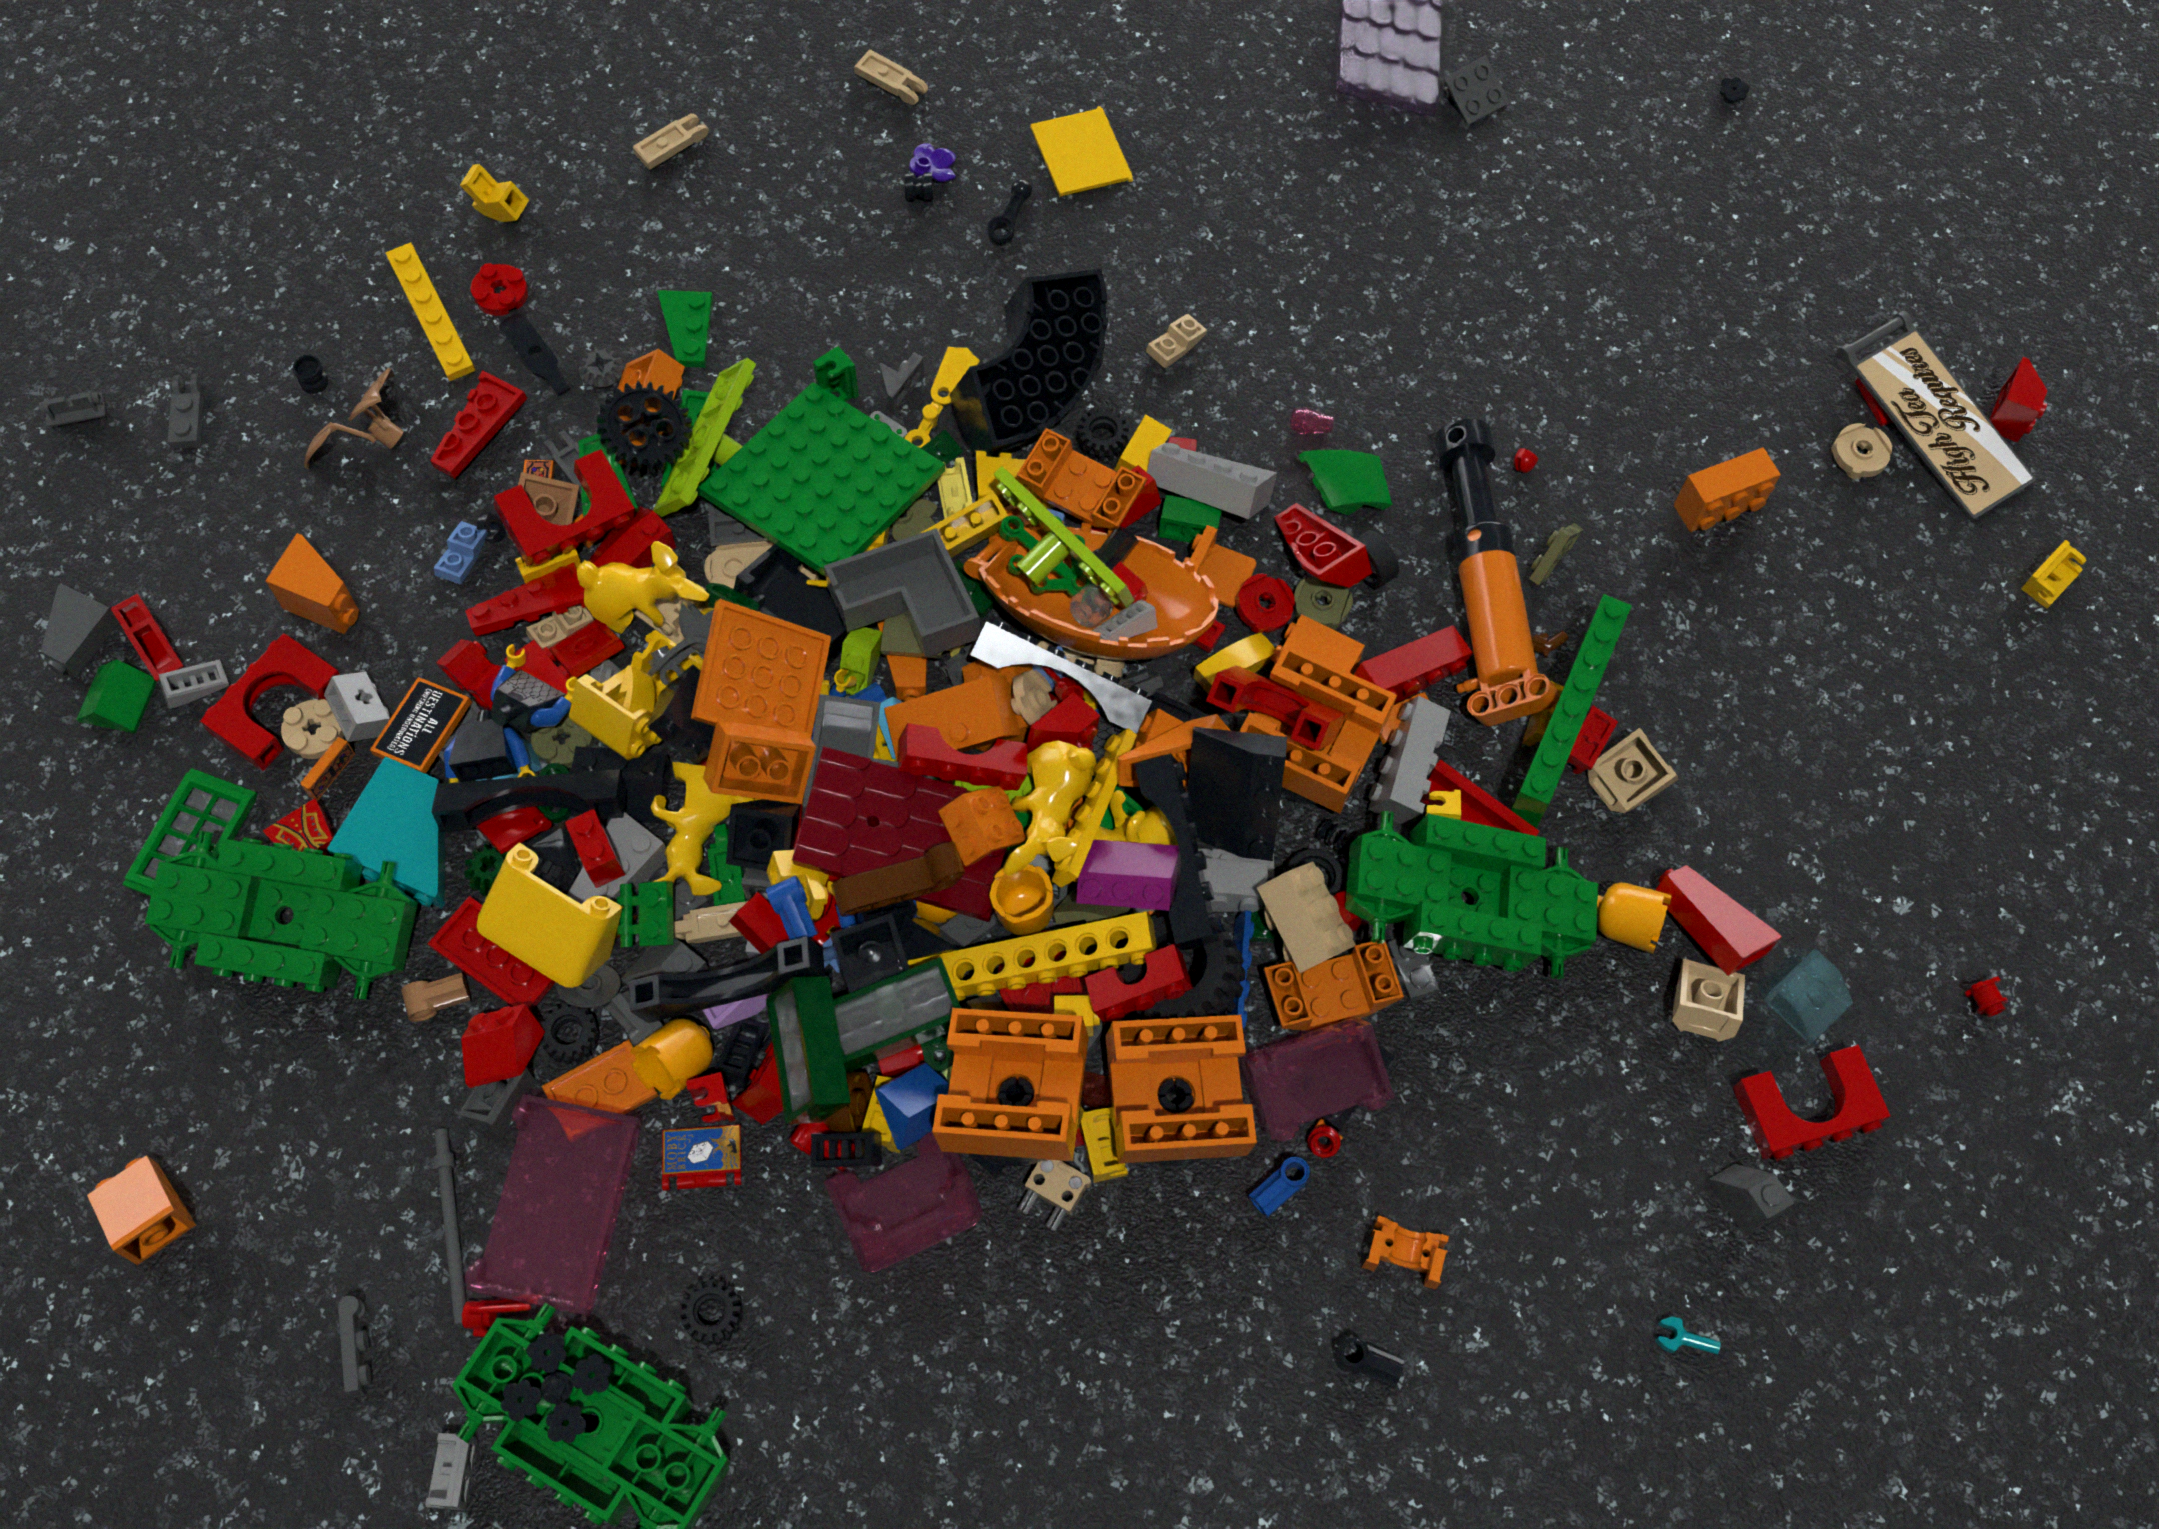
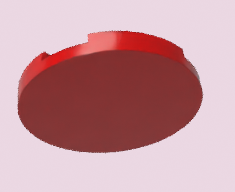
(1038, 996)

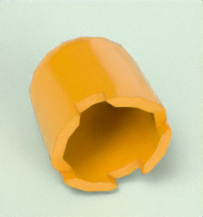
(1023, 900)
(1632, 915)
(673, 1056)

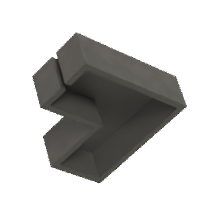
(911, 579)
(847, 727)

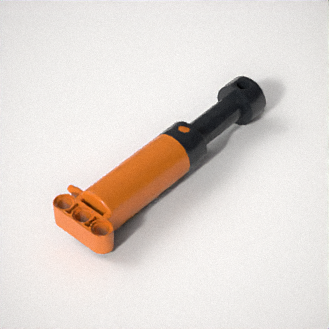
(1490, 585)

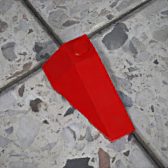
(633, 542)
(1323, 547)

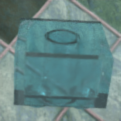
(1810, 996)

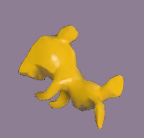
(619, 588)
(1060, 780)
(693, 826)
(1142, 827)

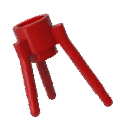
(1063, 686)
(483, 1313)

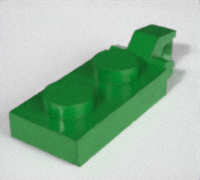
(728, 875)

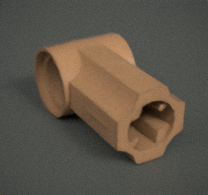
(425, 998)

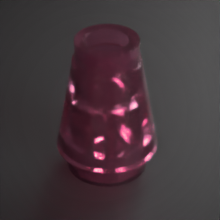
(1310, 421)

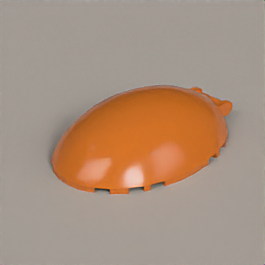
(1181, 598)

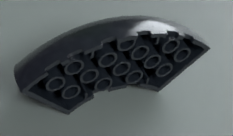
(1046, 363)

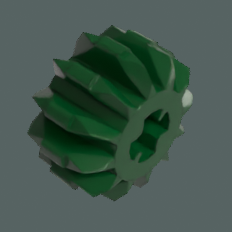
(479, 867)

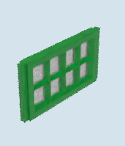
(197, 805)

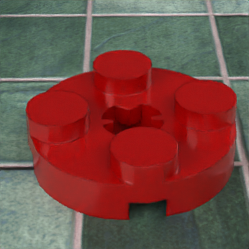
(495, 276)
(1259, 617)

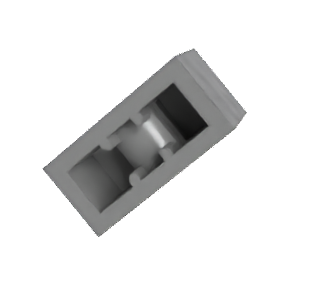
(356, 706)

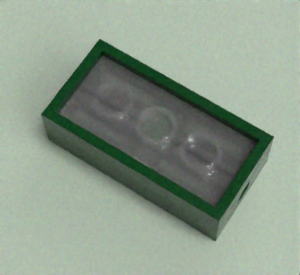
(895, 1014)
(807, 1050)

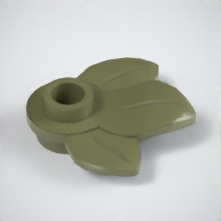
(917, 519)

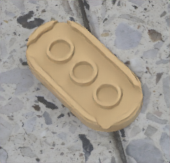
(731, 559)

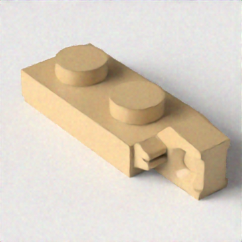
(708, 924)

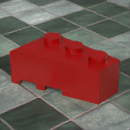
(763, 1096)

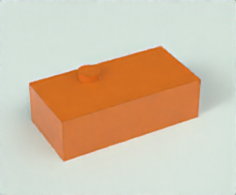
(964, 714)

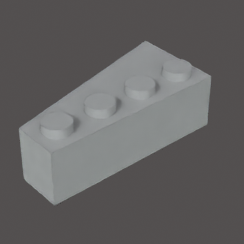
(1212, 480)
(1409, 760)
(637, 852)
(1233, 885)

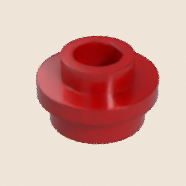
(1319, 1149)

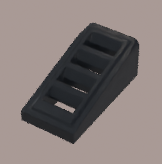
(736, 1071)
(867, 1150)

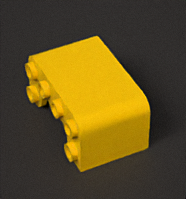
(600, 706)

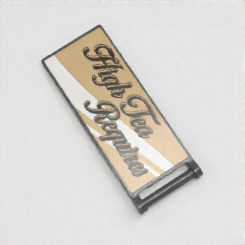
(1938, 418)

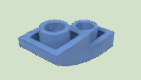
(462, 552)

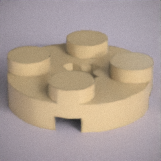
(1858, 464)
(1031, 696)
(297, 721)

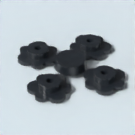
(556, 1388)

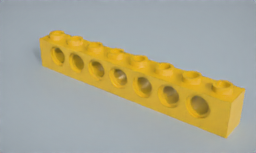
(1044, 947)

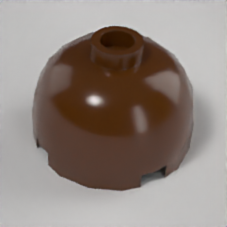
(851, 1117)

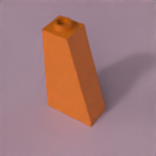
(907, 673)

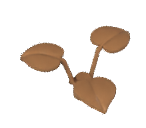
(381, 427)

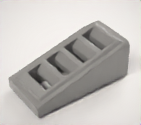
(1129, 622)
(195, 691)

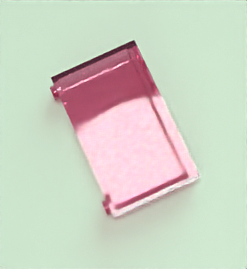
(557, 1205)

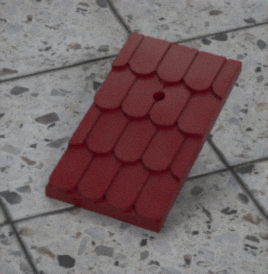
(856, 796)

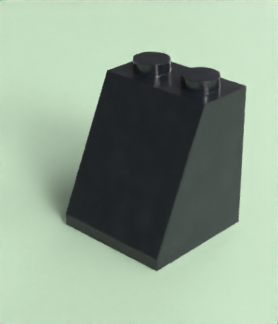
(673, 720)

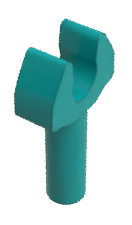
(1682, 1337)

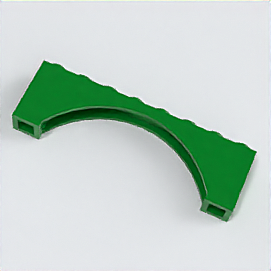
(1570, 710)

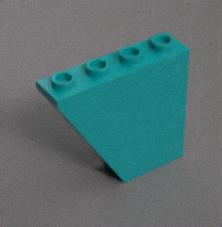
(397, 826)

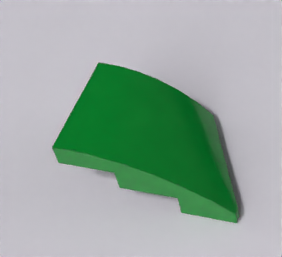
(1348, 479)

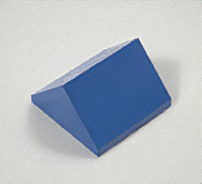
(911, 1103)

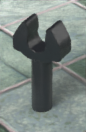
(496, 527)

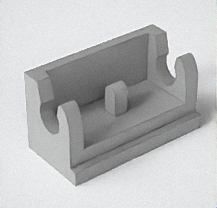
(451, 1472)

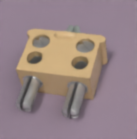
(1059, 1181)

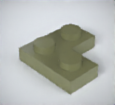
(1559, 545)

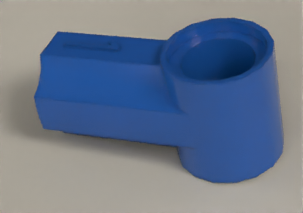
(790, 903)
(1278, 1187)

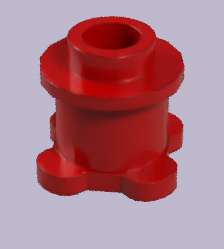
(1988, 997)

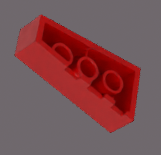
(1417, 663)

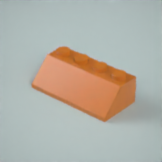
(654, 368)

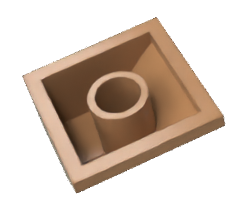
(550, 498)

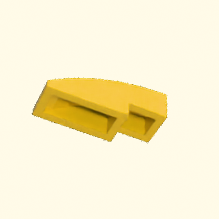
(1249, 653)

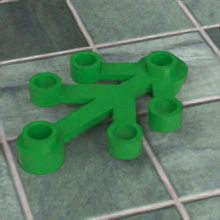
(1068, 575)

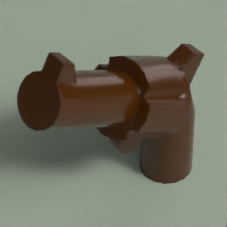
(1544, 646)

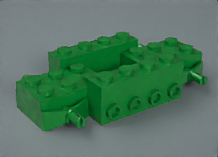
(1516, 904)
(235, 907)
(633, 1456)

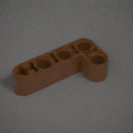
(899, 882)

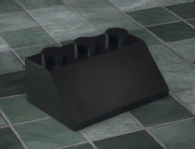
(643, 777)

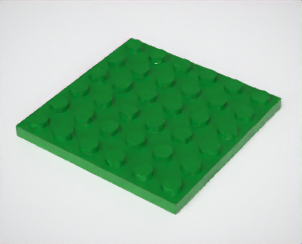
(822, 479)

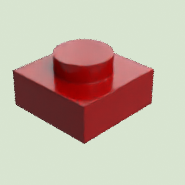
(1210, 638)

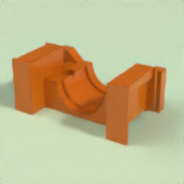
(1407, 1250)

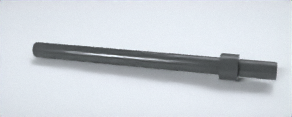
(444, 1164)

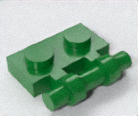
(655, 914)

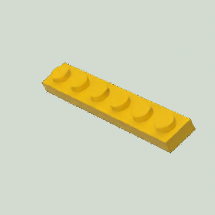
(430, 312)
(1092, 811)

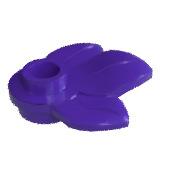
(935, 161)

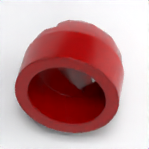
(1524, 460)

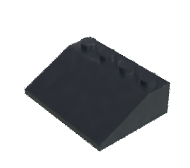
(1237, 789)

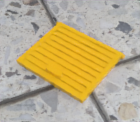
(1081, 152)

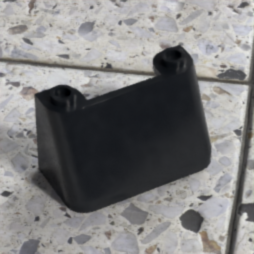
(782, 592)

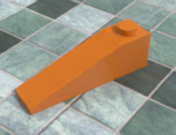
(1176, 741)

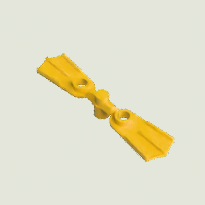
(953, 367)

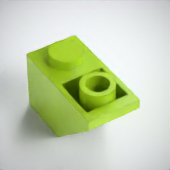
(860, 656)

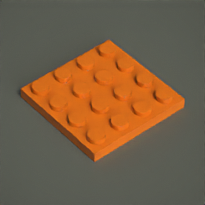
(760, 671)

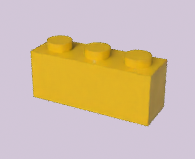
(971, 524)

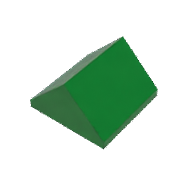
(117, 697)

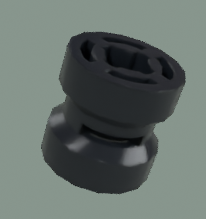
(919, 186)
(310, 374)

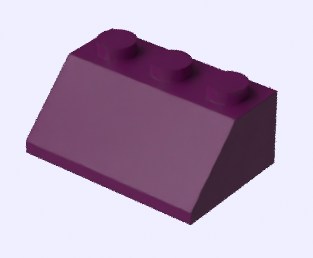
(1130, 875)

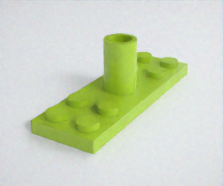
(707, 439)
(1057, 544)

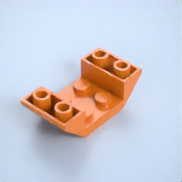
(1079, 483)
(1335, 988)

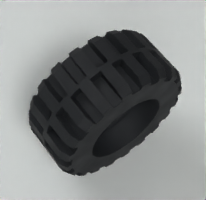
(1214, 991)

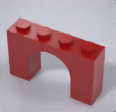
(540, 539)
(282, 664)
(1313, 721)
(765, 928)
(1781, 1132)

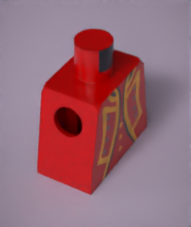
(303, 829)

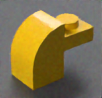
(493, 199)
(812, 881)

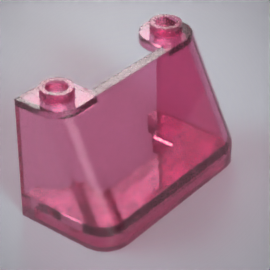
(1317, 1076)
(905, 1206)

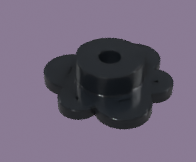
(1734, 89)

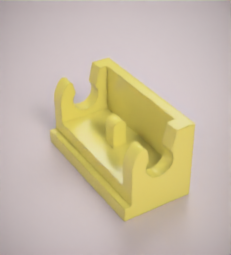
(954, 488)

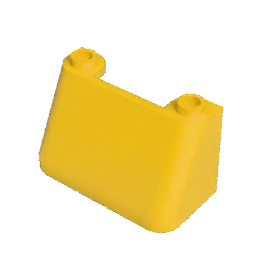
(545, 925)

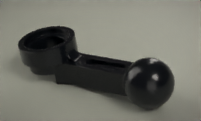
(1020, 191)

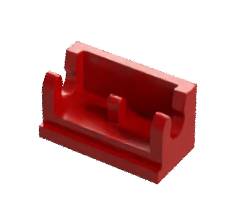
(1591, 739)
(712, 1091)

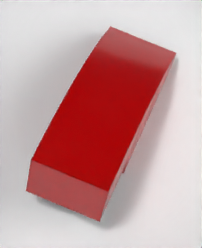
(146, 636)

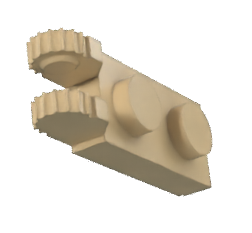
(890, 77)
(670, 140)

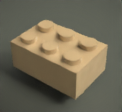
(1305, 917)

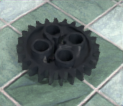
(644, 426)

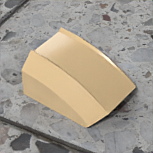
(1630, 773)
(1708, 1001)

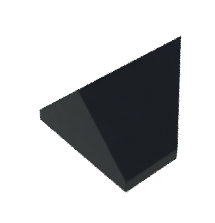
(556, 847)
(924, 939)

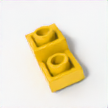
(638, 690)

